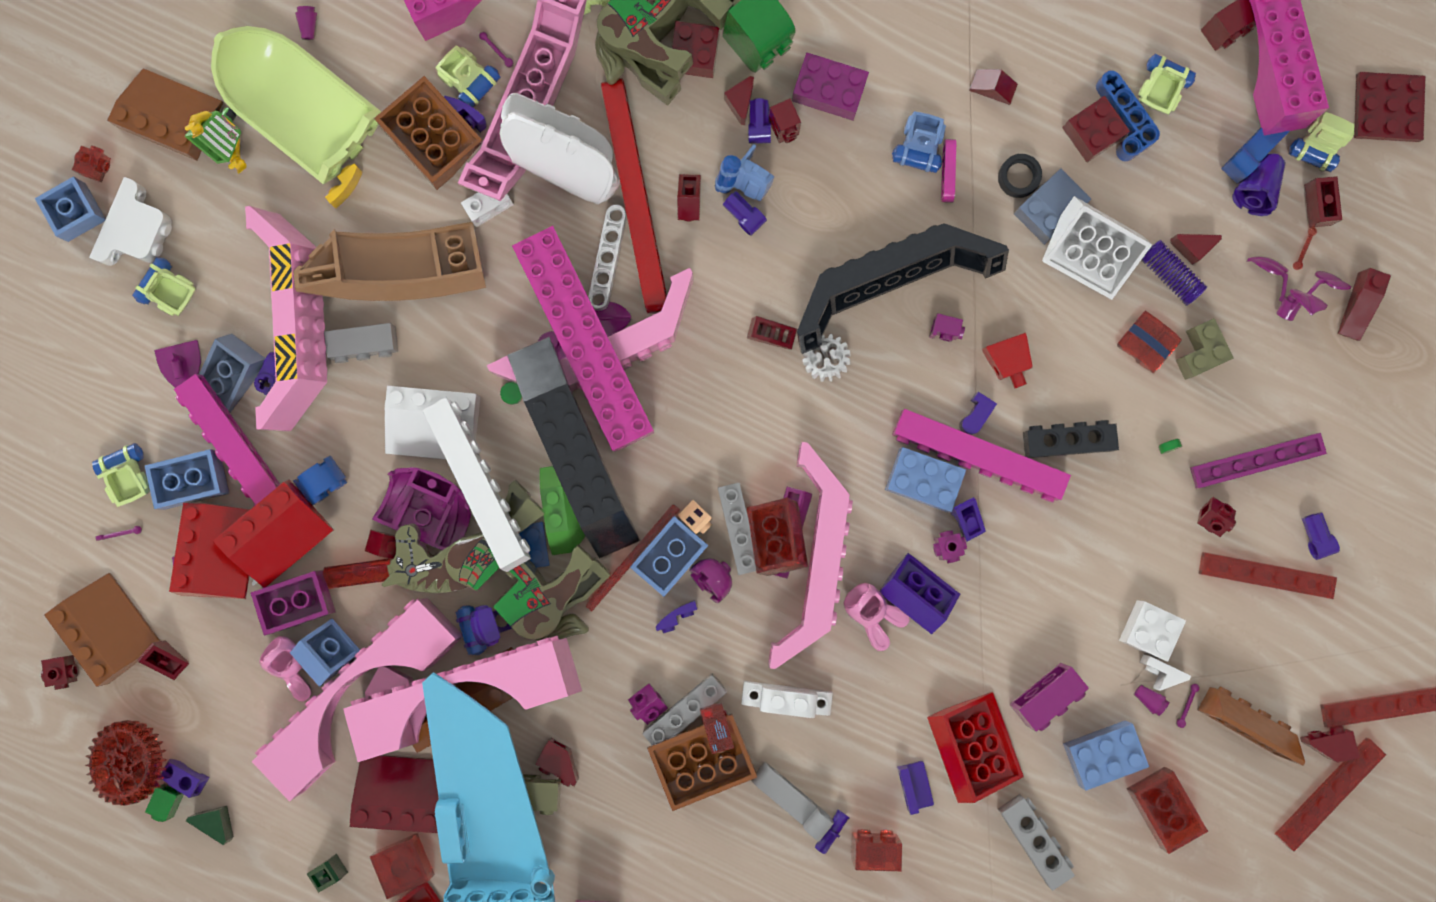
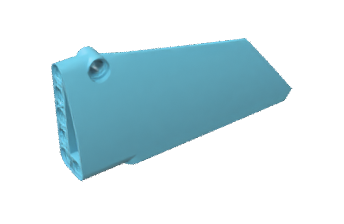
(483, 804)

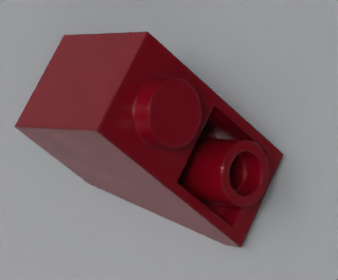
(381, 544)
(1335, 745)
(559, 761)

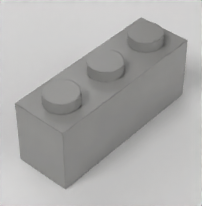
(361, 342)

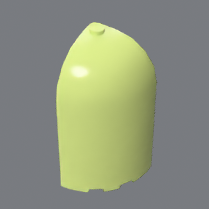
(291, 99)

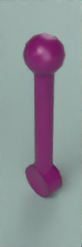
(507, 61)
(137, 530)
(1181, 722)

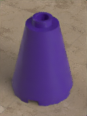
(1262, 187)

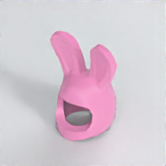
(868, 608)
(280, 663)

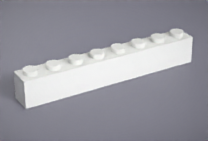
(477, 485)

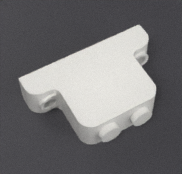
(131, 227)
(787, 699)

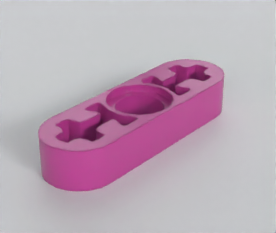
(948, 170)

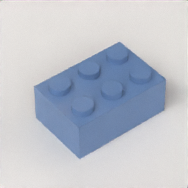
(186, 479)
(925, 479)
(669, 556)
(1106, 755)

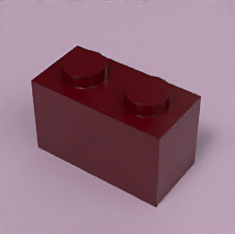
(1323, 202)

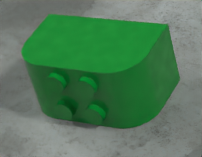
(759, 32)

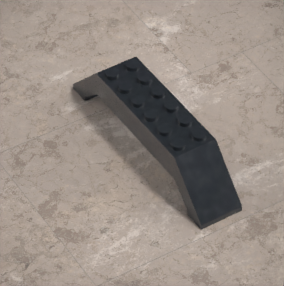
(893, 268)
(571, 448)

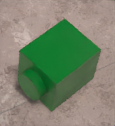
(164, 803)

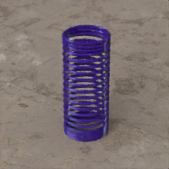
(1189, 296)

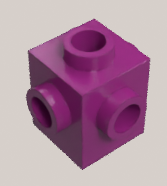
(941, 546)
(647, 704)

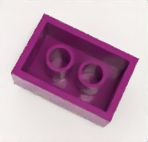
(830, 86)
(293, 602)
(1049, 697)

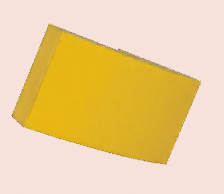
(349, 178)

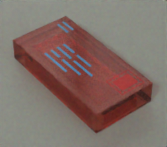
(716, 728)

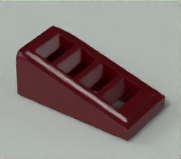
(752, 333)

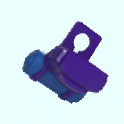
(479, 628)

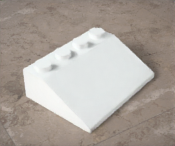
(1094, 248)
(407, 427)

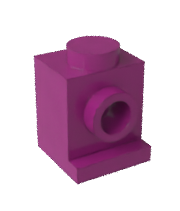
(947, 328)

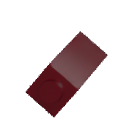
(689, 197)

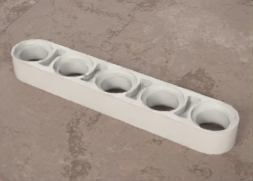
(606, 246)

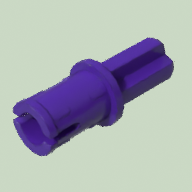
(827, 840)

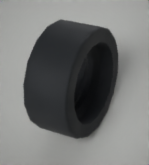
(1031, 163)

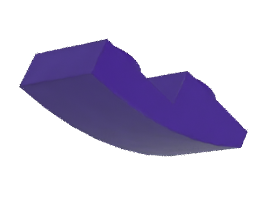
(468, 113)
(670, 620)

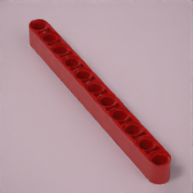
(634, 195)

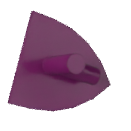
(179, 361)

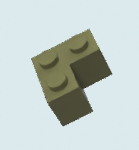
(1209, 350)
(543, 793)

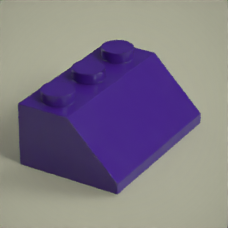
(920, 593)

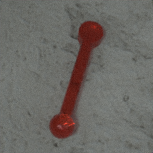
(1298, 264)

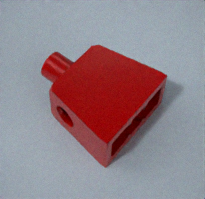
(1010, 359)

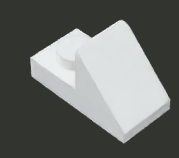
(1168, 675)

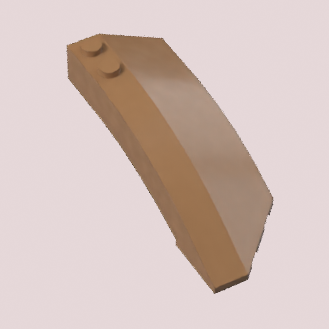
(394, 265)

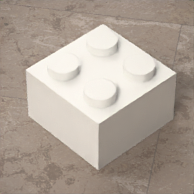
(1152, 630)

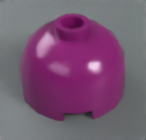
(713, 578)

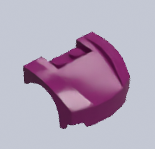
(428, 502)

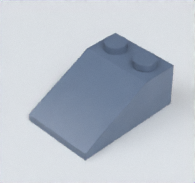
(1047, 204)
(231, 368)

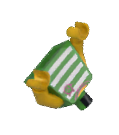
(217, 137)

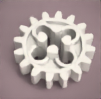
(841, 355)

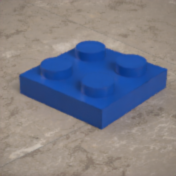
(536, 539)

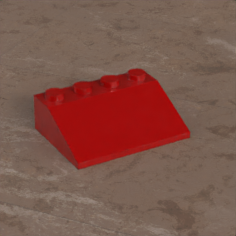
(274, 534)
(199, 564)
(975, 748)

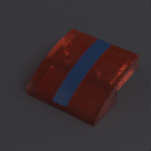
(1149, 342)

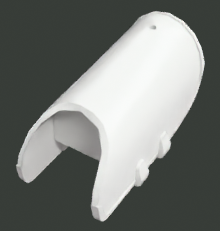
(558, 148)

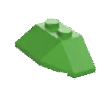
(560, 521)

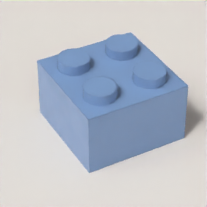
(70, 209)
(325, 652)

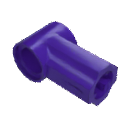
(759, 128)
(748, 217)
(1321, 541)

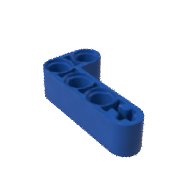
(1132, 107)
(1251, 154)

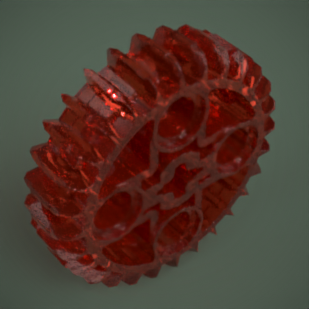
(122, 761)

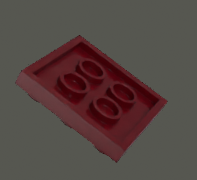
(1389, 107)

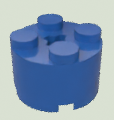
(319, 479)

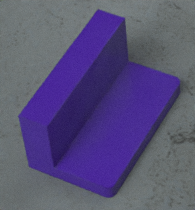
(915, 786)

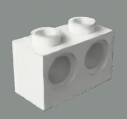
(483, 208)

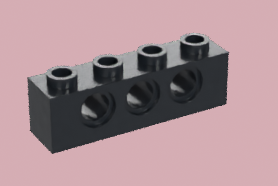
(1106, 439)

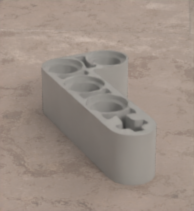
(793, 801)

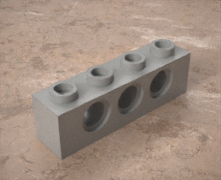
(738, 527)
(685, 710)
(1060, 869)

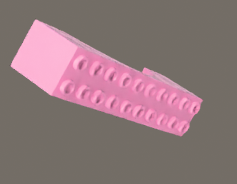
(528, 673)
(304, 747)

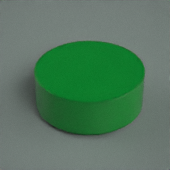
(510, 393)
(1170, 446)

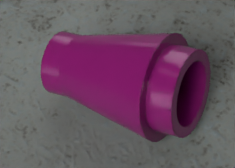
(306, 21)
(1151, 700)

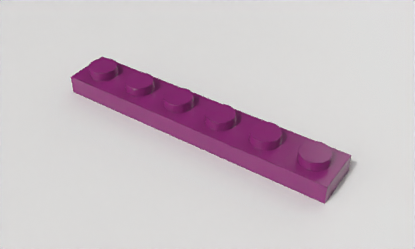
(1258, 460)

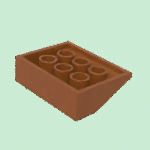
(160, 111)
(429, 132)
(102, 629)
(1252, 724)
(694, 773)

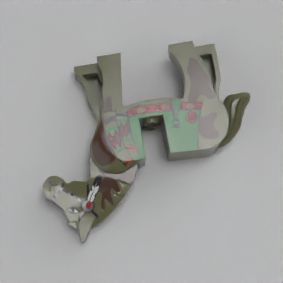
(632, 35)
(530, 604)

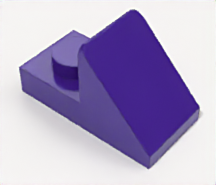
(969, 519)

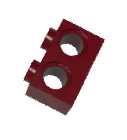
(784, 121)

